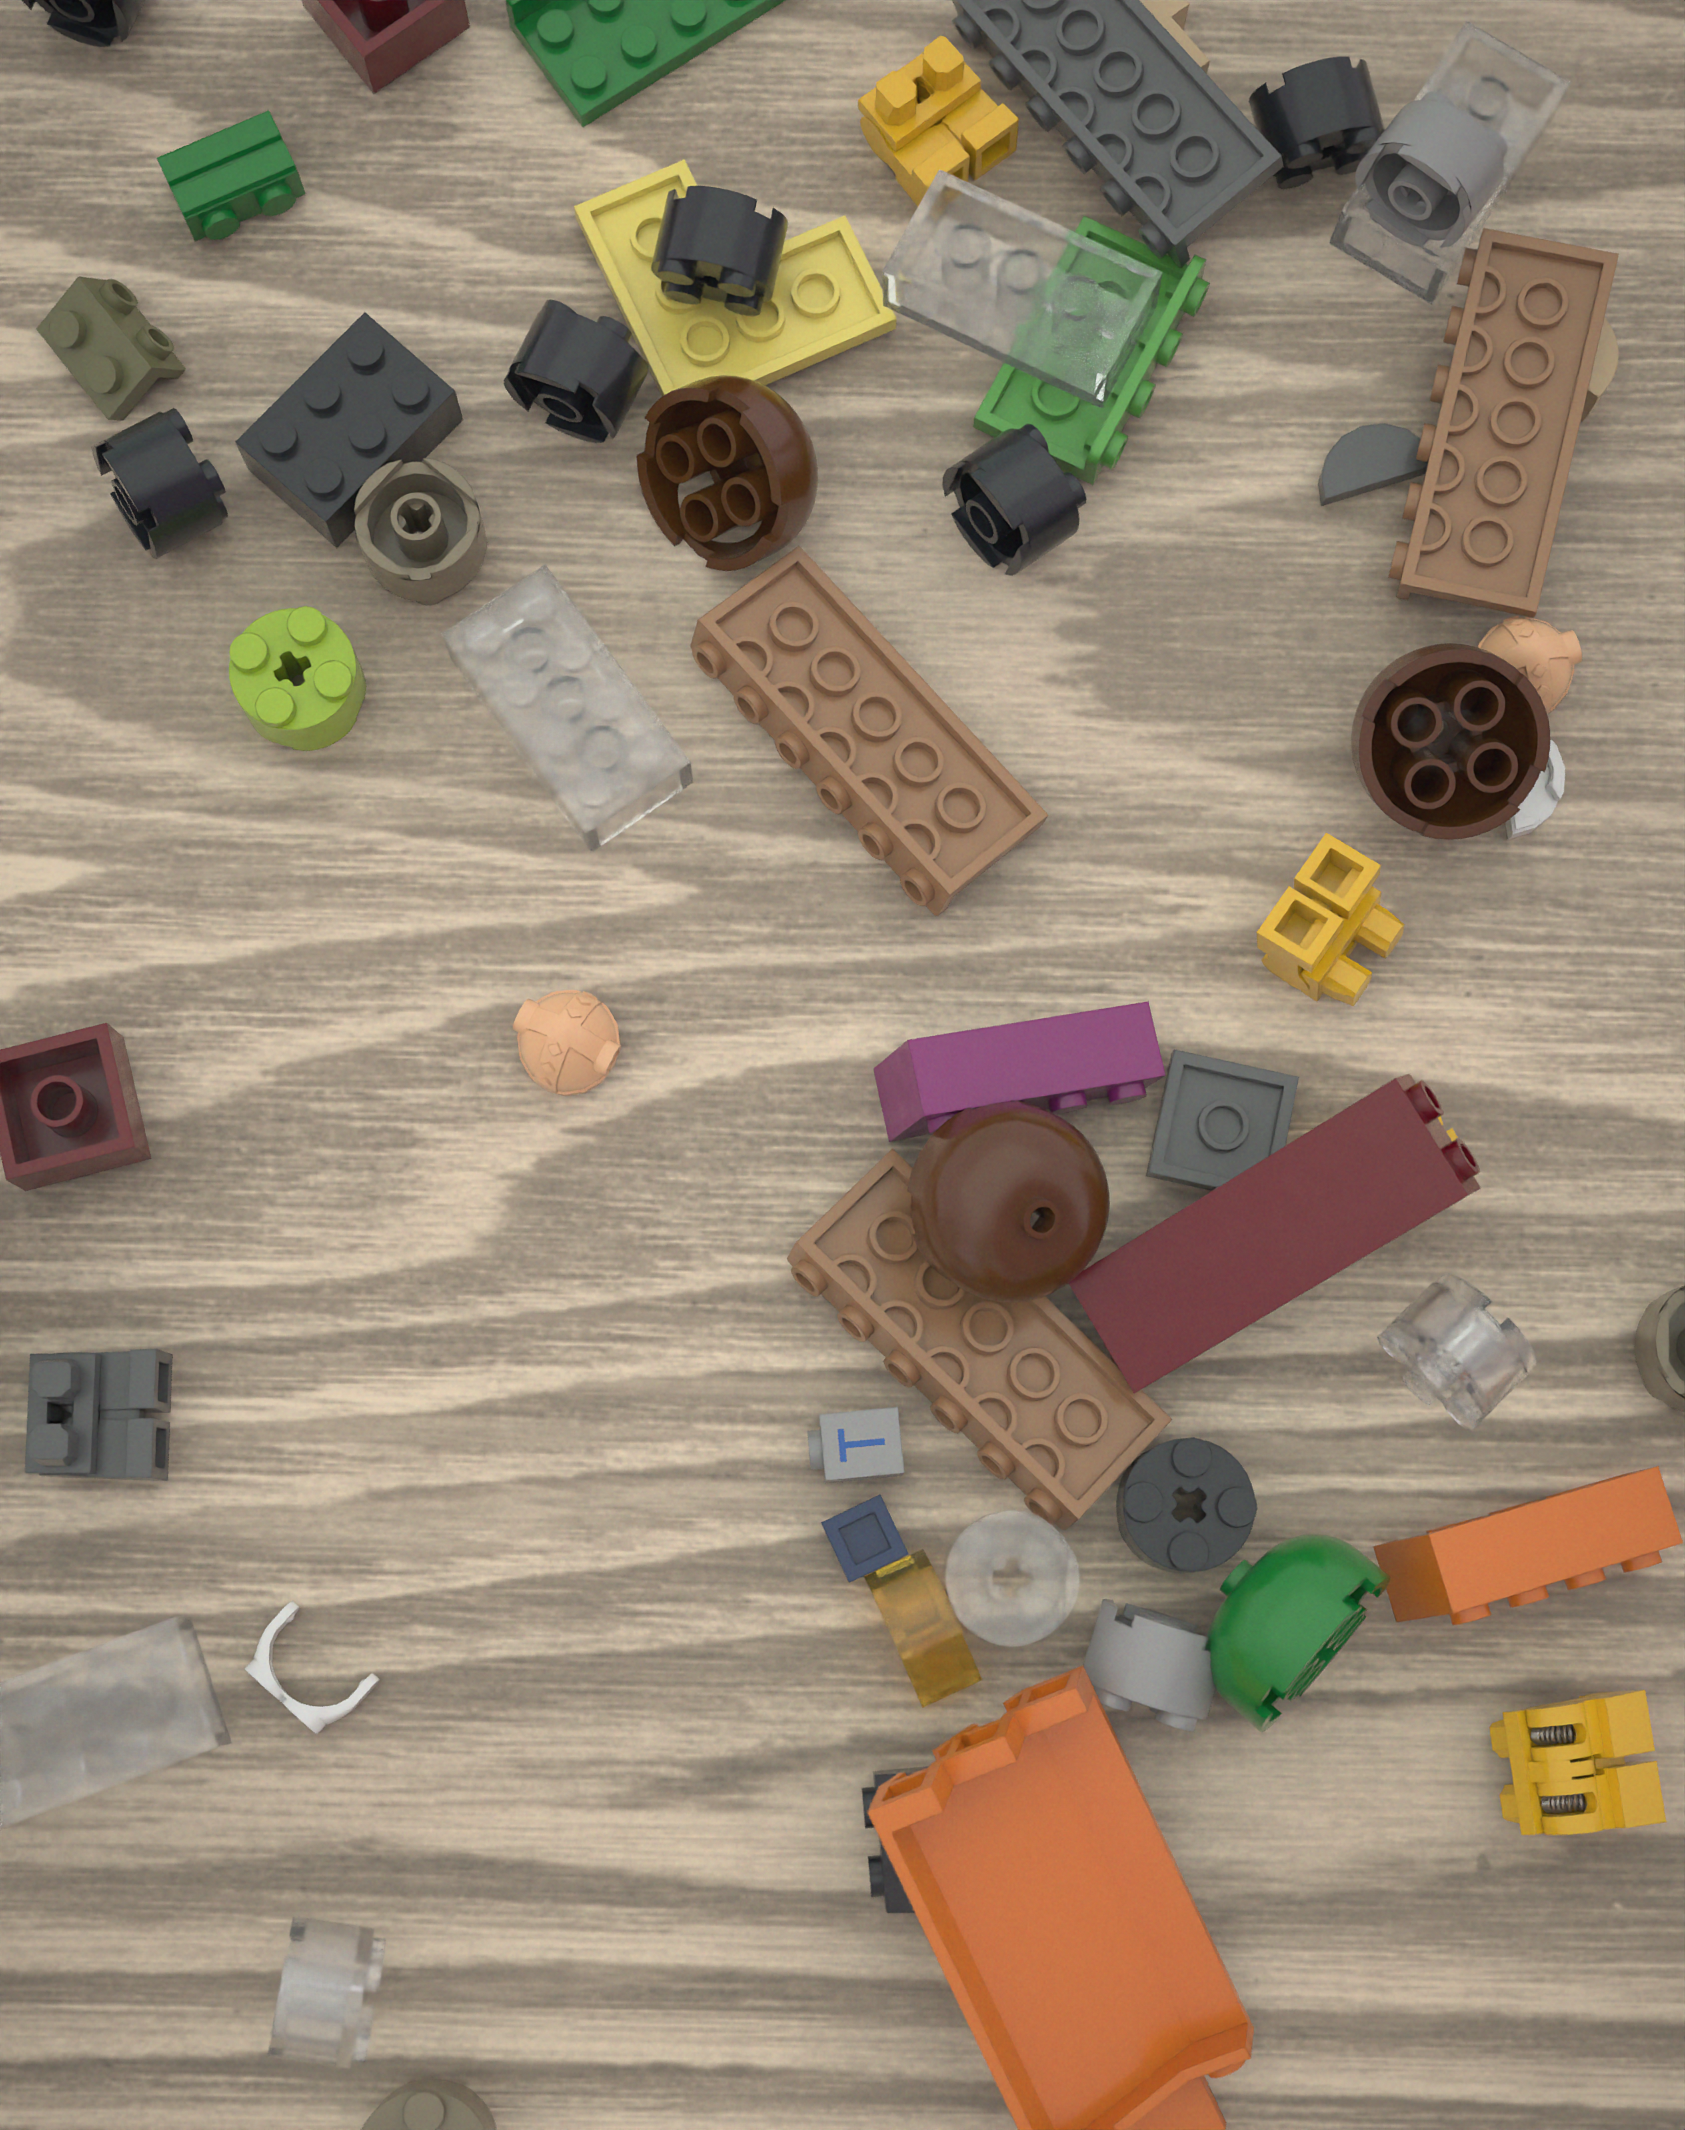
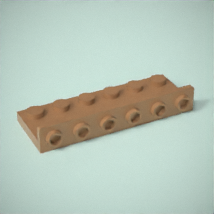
(1504, 422)
(865, 729)
(1000, 1372)

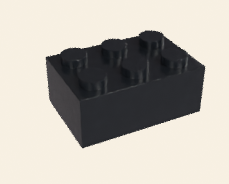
(343, 421)

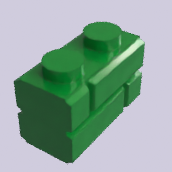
(232, 177)

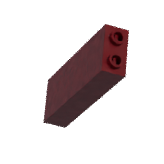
(1276, 1231)

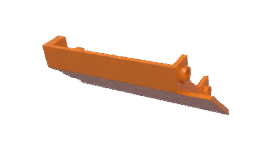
(1065, 1920)

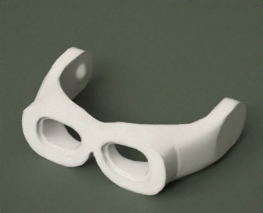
(262, 1670)

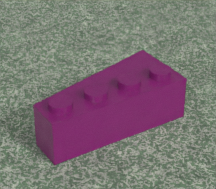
(1038, 1061)

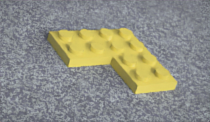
(818, 308)

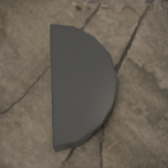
(1368, 461)

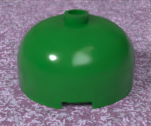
(1287, 1621)

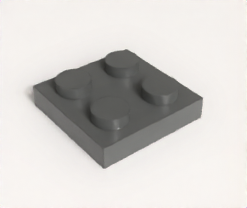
(1218, 1119)

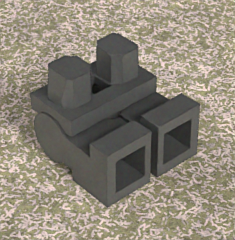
(92, 1411)

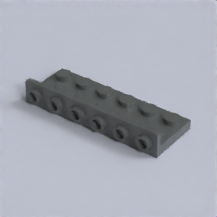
(1128, 110)

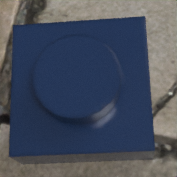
(864, 1538)

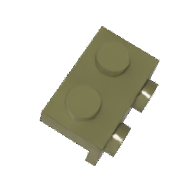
(108, 344)

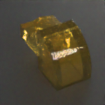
(923, 1628)

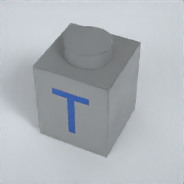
(857, 1445)

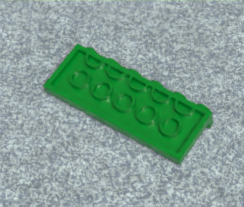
(616, 48)

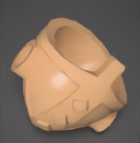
(1538, 653)
(567, 1041)

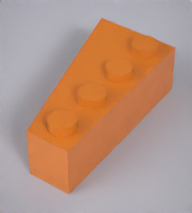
(1530, 1546)

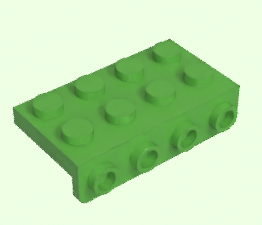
(1077, 432)

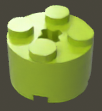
(290, 645)

